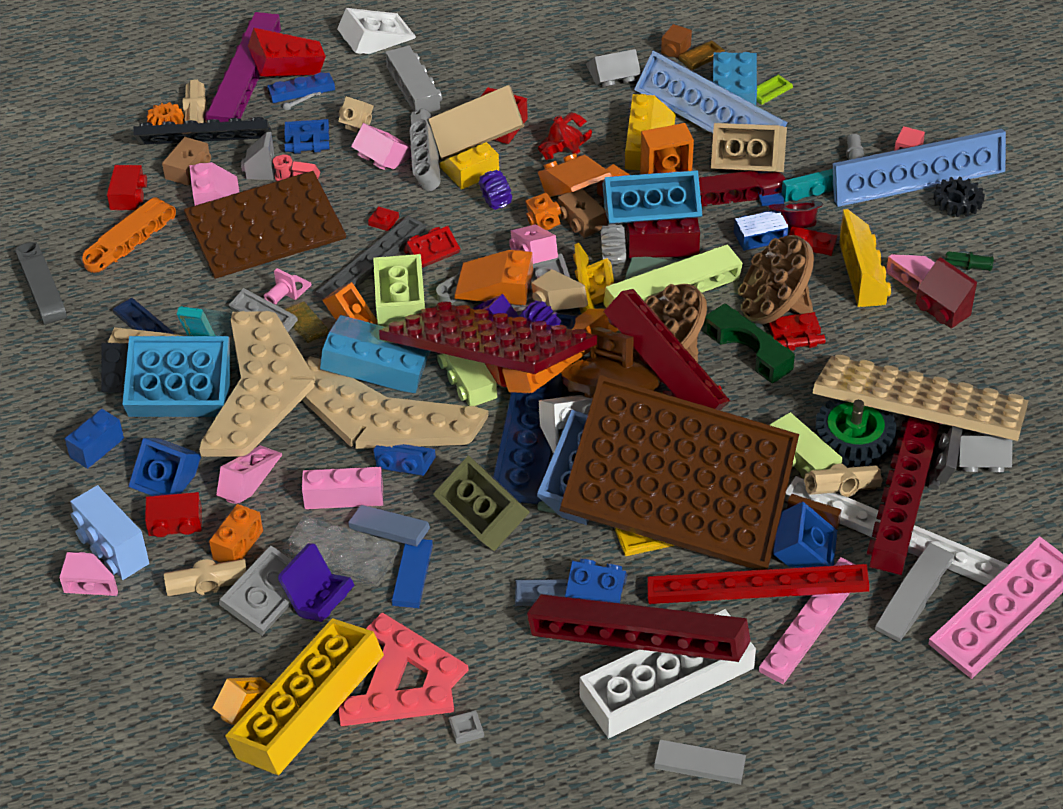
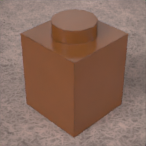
(676, 41)

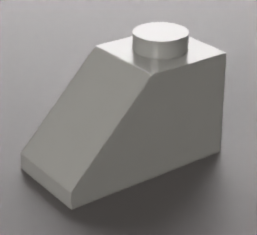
(259, 159)

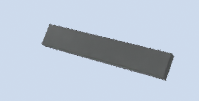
(363, 265)

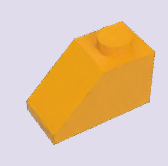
(238, 697)

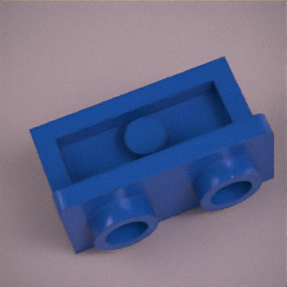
(404, 458)

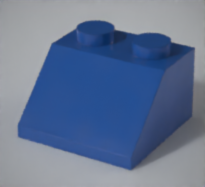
(163, 467)
(804, 538)

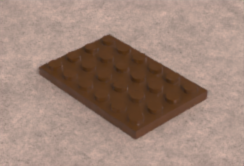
(264, 224)

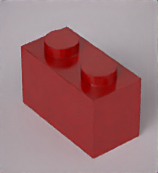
(126, 187)
(173, 514)

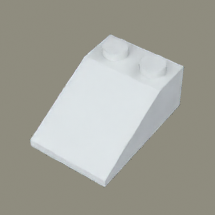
(373, 30)

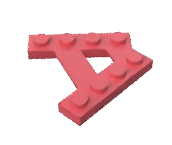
(383, 699)

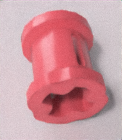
(282, 168)

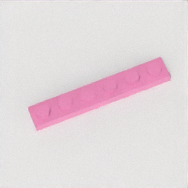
(802, 633)

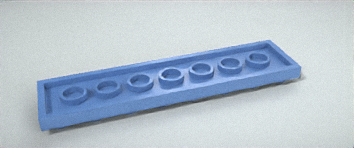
(698, 97)
(919, 167)

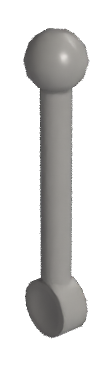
(287, 106)

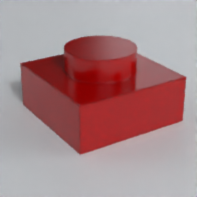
(383, 218)

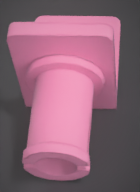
(286, 286)

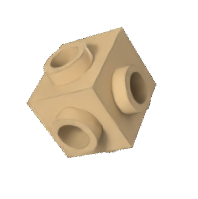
(355, 113)

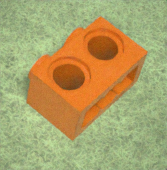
(236, 534)

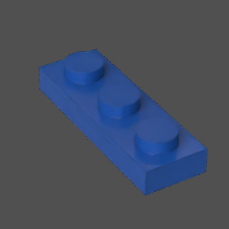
(300, 87)

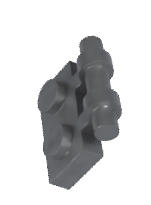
(944, 457)

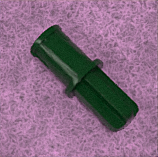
(970, 260)

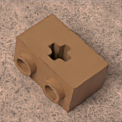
(186, 153)
(582, 212)

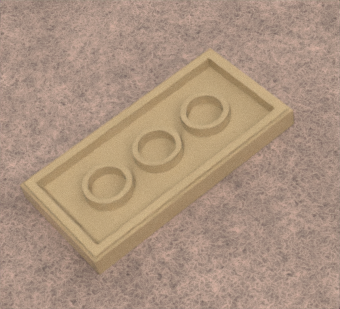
(476, 122)

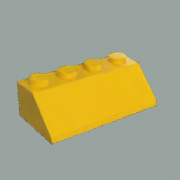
(645, 114)
(863, 262)

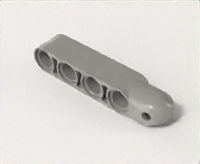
(424, 151)

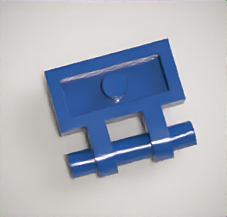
(307, 131)

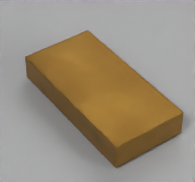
(700, 55)

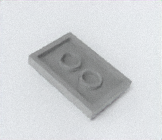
(257, 594)

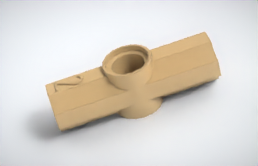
(195, 102)
(843, 480)
(204, 577)

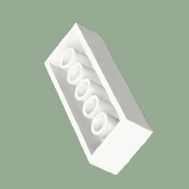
(652, 683)

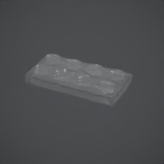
(344, 550)

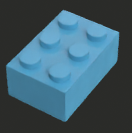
(737, 73)

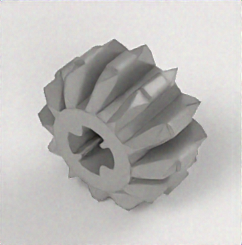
(613, 243)

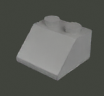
(614, 67)
(984, 451)

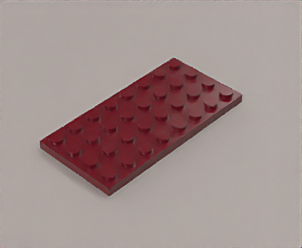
(489, 337)

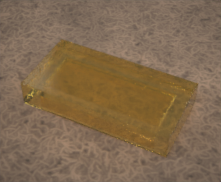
(308, 323)

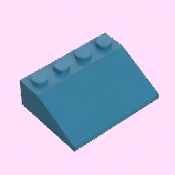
(358, 353)
(176, 376)

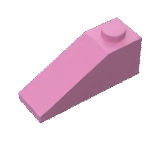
(245, 474)

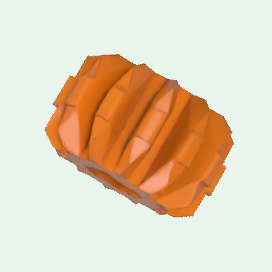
(165, 113)

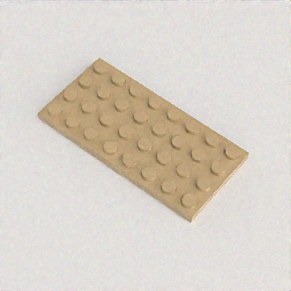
(922, 396)

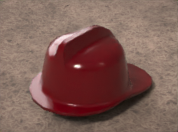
(799, 214)

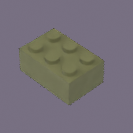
(481, 503)

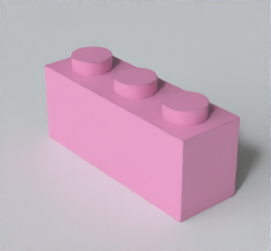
(342, 488)

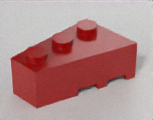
(285, 54)

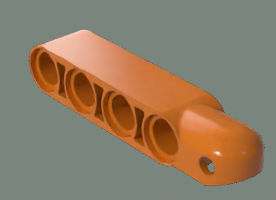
(127, 234)

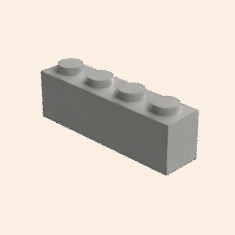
(413, 79)

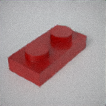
(820, 242)

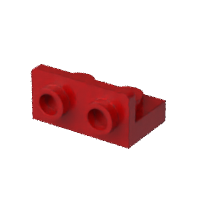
(433, 246)

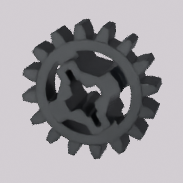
(959, 196)

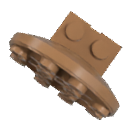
(778, 280)
(683, 313)

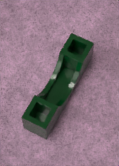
(729, 326)

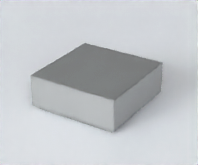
(466, 727)

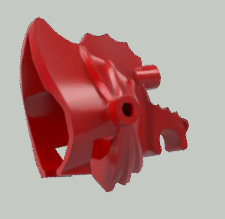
(564, 137)

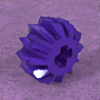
(495, 189)
(540, 312)

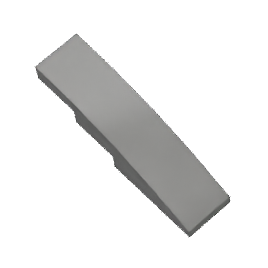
(914, 592)

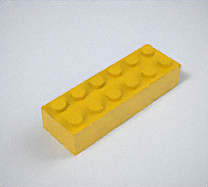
(304, 696)

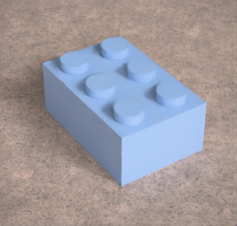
(109, 533)

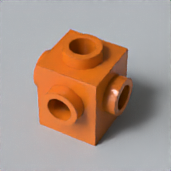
(543, 211)

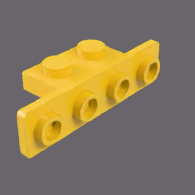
(594, 277)

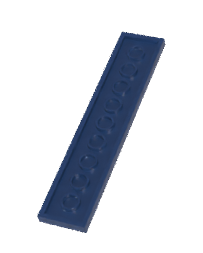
(523, 447)

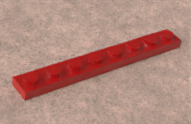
(758, 584)

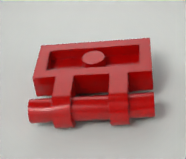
(797, 326)

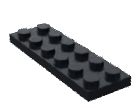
(210, 131)

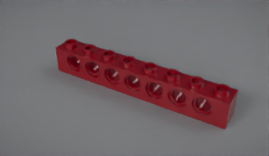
(903, 496)

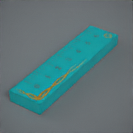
(194, 321)

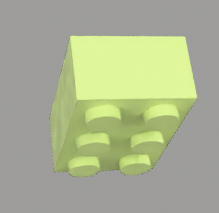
(398, 287)

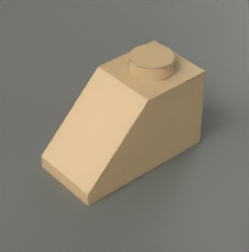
(559, 291)

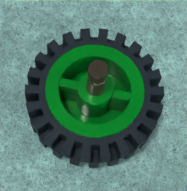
(856, 431)

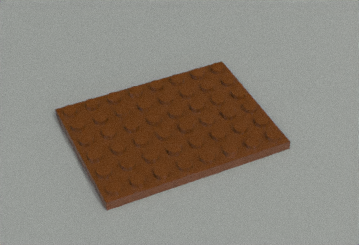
(681, 473)

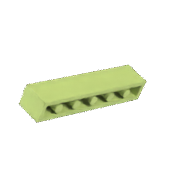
(702, 271)

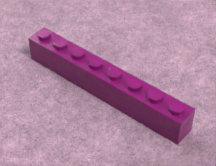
(241, 75)

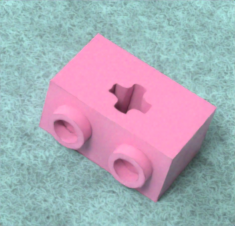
(534, 240)

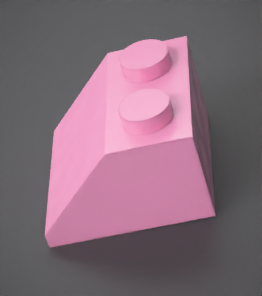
(381, 147)
(211, 182)

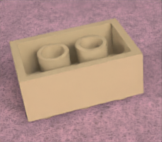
(748, 147)

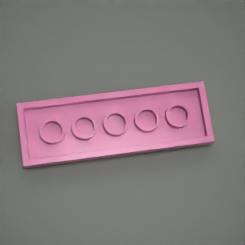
(1002, 609)

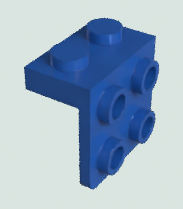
(596, 582)

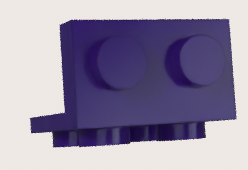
(312, 586)

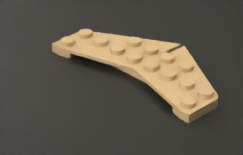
(269, 387)
(373, 419)

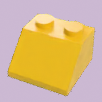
(470, 165)

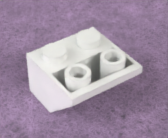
(556, 412)

